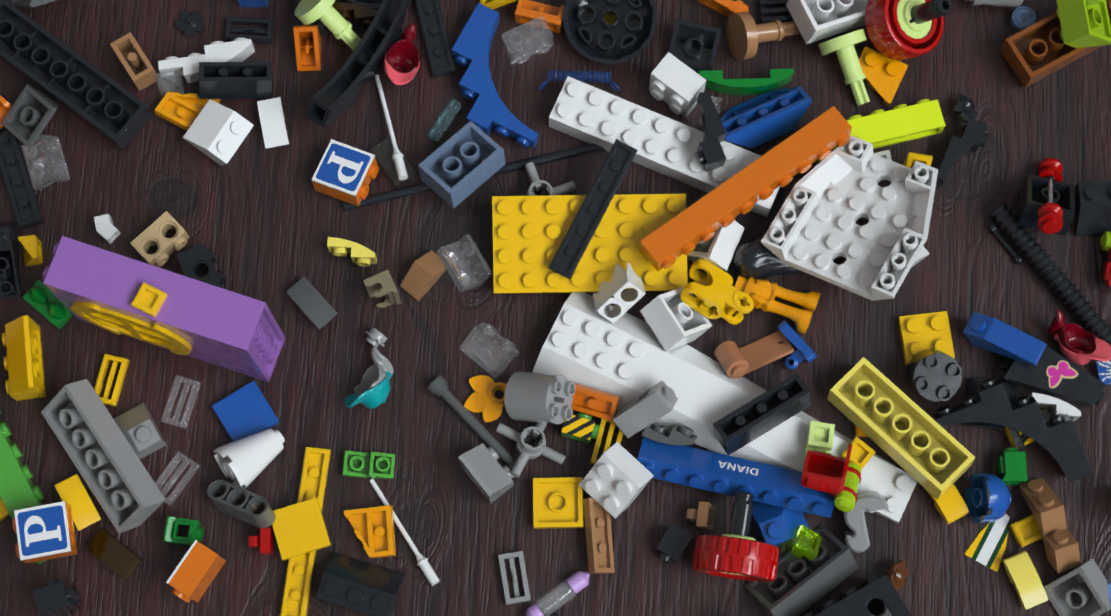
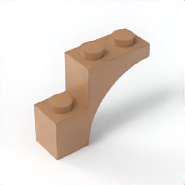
(1049, 514)

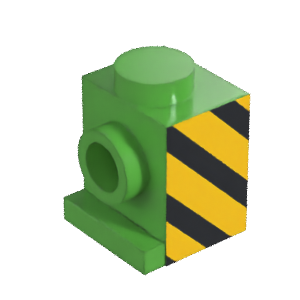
(580, 428)

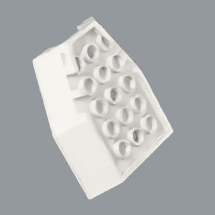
(823, 212)

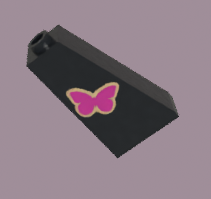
(1056, 378)

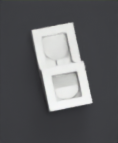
(273, 122)
(1056, 405)

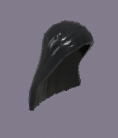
(757, 261)

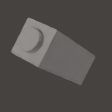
(645, 409)

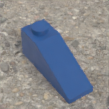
(1003, 339)

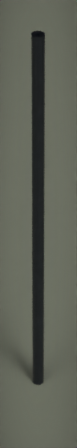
(508, 167)

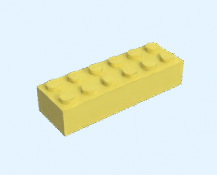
(900, 428)

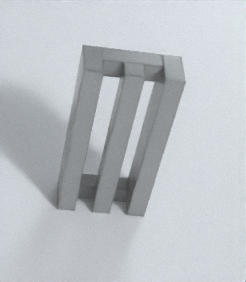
(517, 599)

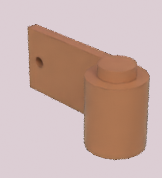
(741, 361)

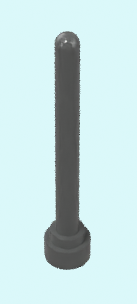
(440, 388)

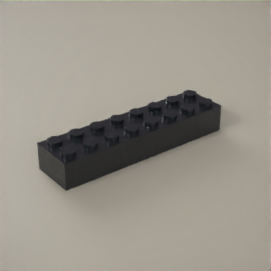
(69, 78)

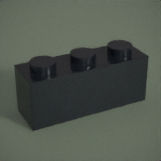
(235, 80)

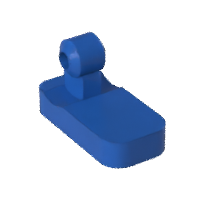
(803, 350)

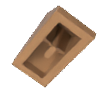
(423, 275)

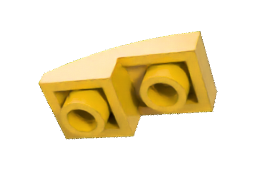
(950, 505)
(83, 510)

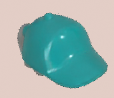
(374, 383)

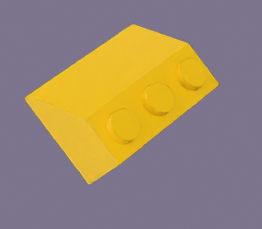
(24, 359)

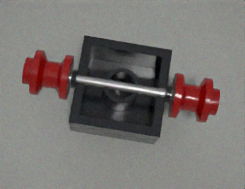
(1046, 200)

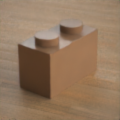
(134, 61)

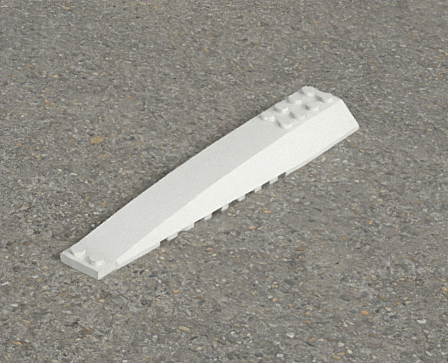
(630, 360)

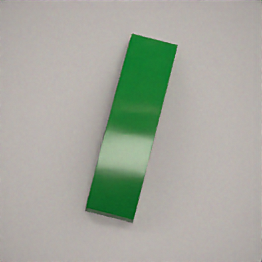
(749, 86)

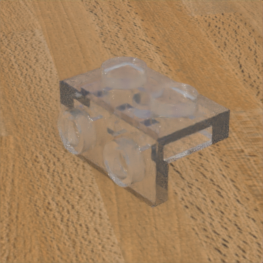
(527, 40)
(45, 162)
(465, 263)
(489, 349)

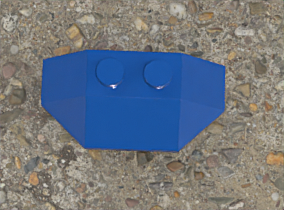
(765, 116)

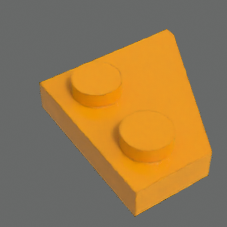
(882, 73)
(181, 108)
(374, 529)

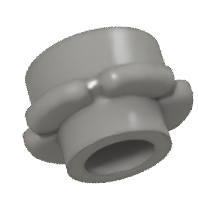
(375, 337)

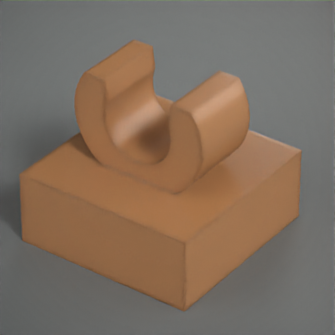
(703, 516)

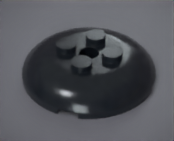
(613, 42)

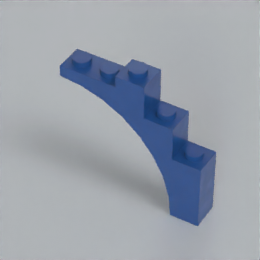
(489, 111)

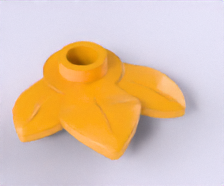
(484, 397)

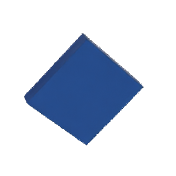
(245, 412)

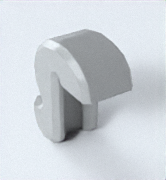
(858, 538)

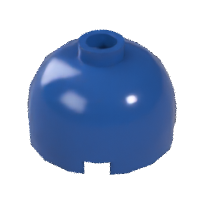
(987, 498)

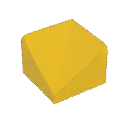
(32, 250)

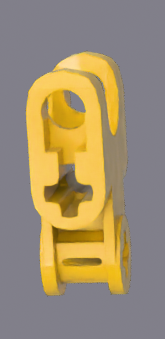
(715, 294)

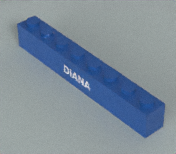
(731, 475)

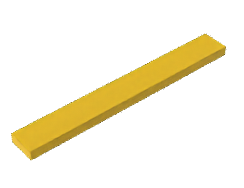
(301, 568)

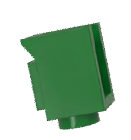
(1012, 466)
(195, 531)

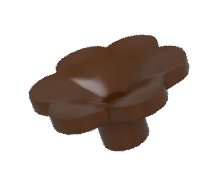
(897, 574)

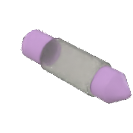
(559, 595)

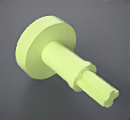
(312, 10)
(849, 61)

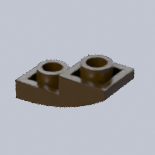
(362, 14)
(114, 554)

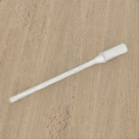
(397, 155)
(421, 560)

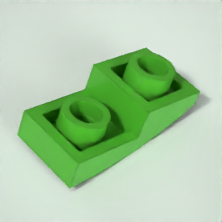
(368, 465)

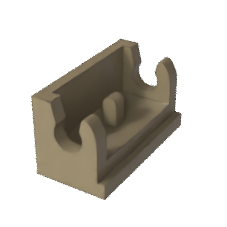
(380, 286)

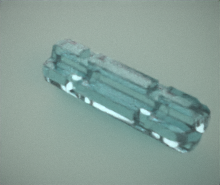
(444, 120)

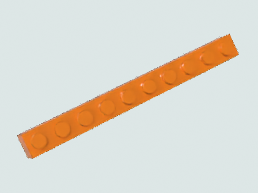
(745, 189)

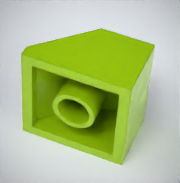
(1084, 23)

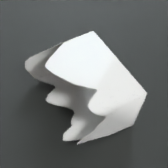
(622, 300)

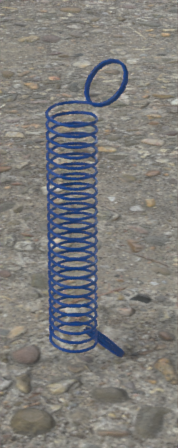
(582, 77)

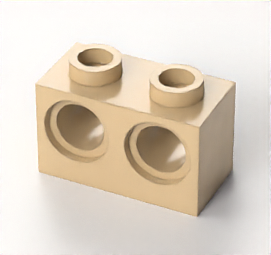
(155, 236)

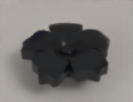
(190, 23)
(965, 108)

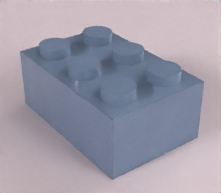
(462, 164)

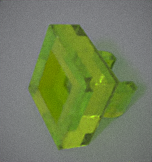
(806, 543)

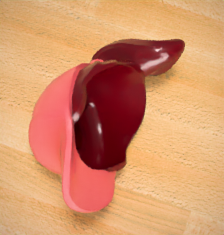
(403, 58)
(1077, 343)

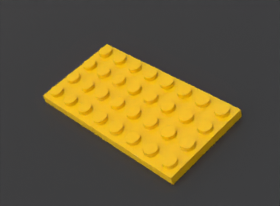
(533, 227)

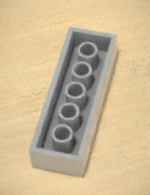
(103, 455)

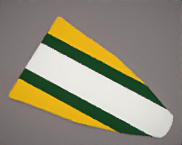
(990, 543)

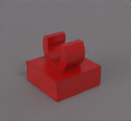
(264, 541)

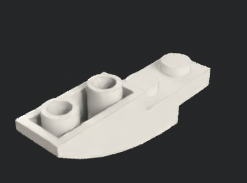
(217, 51)

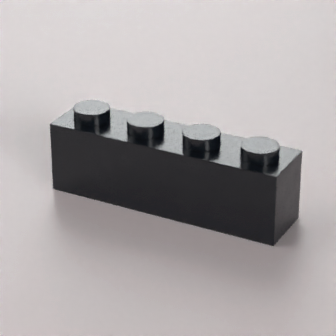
(762, 414)

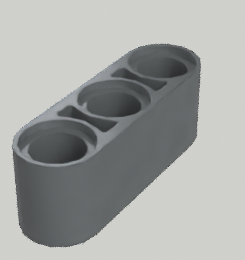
(241, 503)

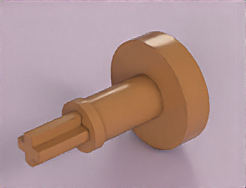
(745, 35)

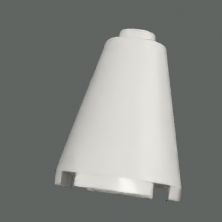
(249, 456)

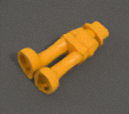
(764, 294)

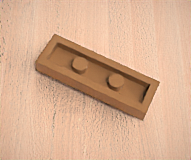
(598, 538)

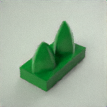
(48, 304)

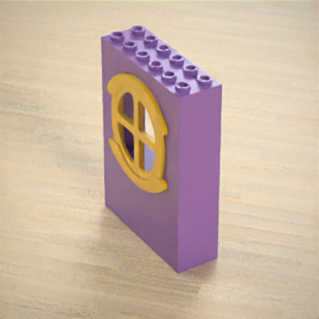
(192, 321)

